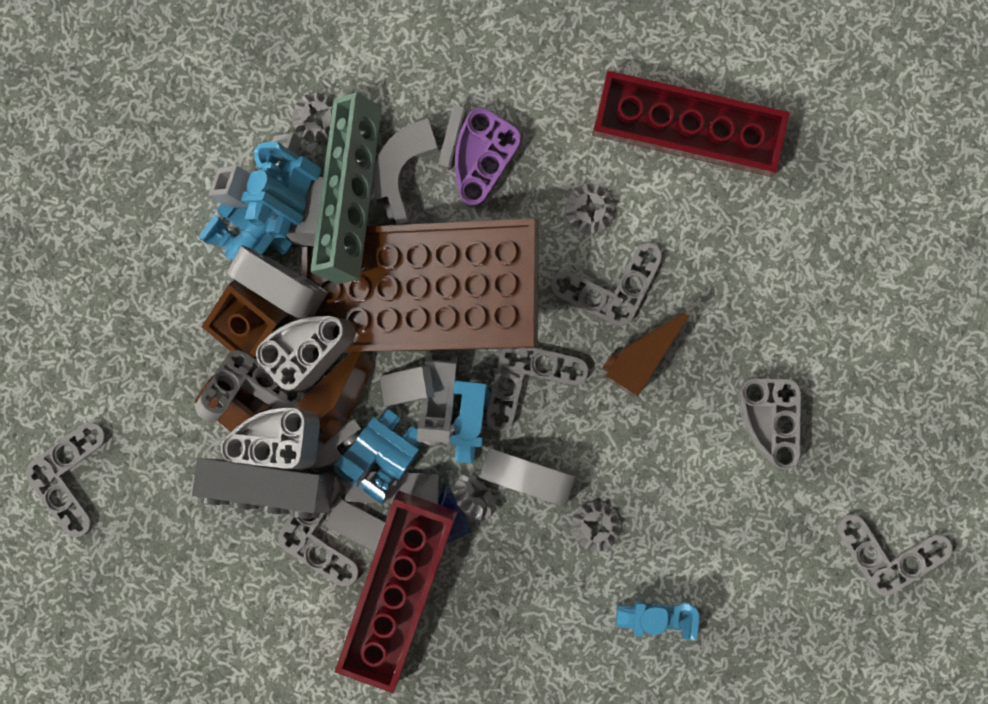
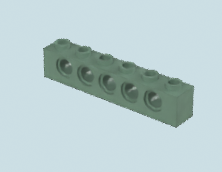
(346, 189)

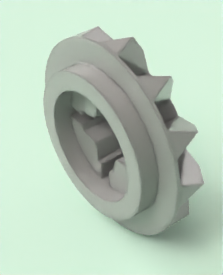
(301, 114)
(581, 220)
(477, 508)
(590, 512)

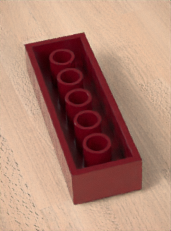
(690, 124)
(395, 591)

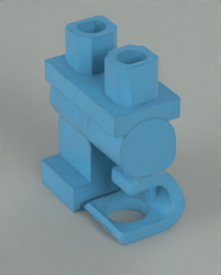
(278, 190)
(250, 235)
(469, 422)
(381, 446)
(656, 617)

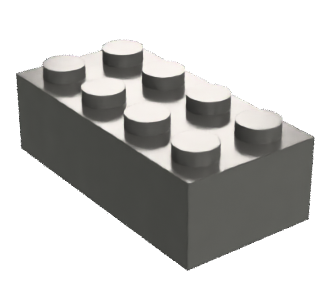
(264, 486)

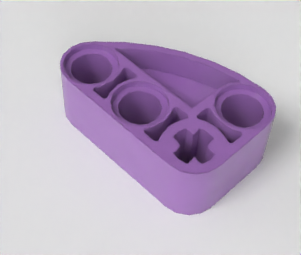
(476, 147)

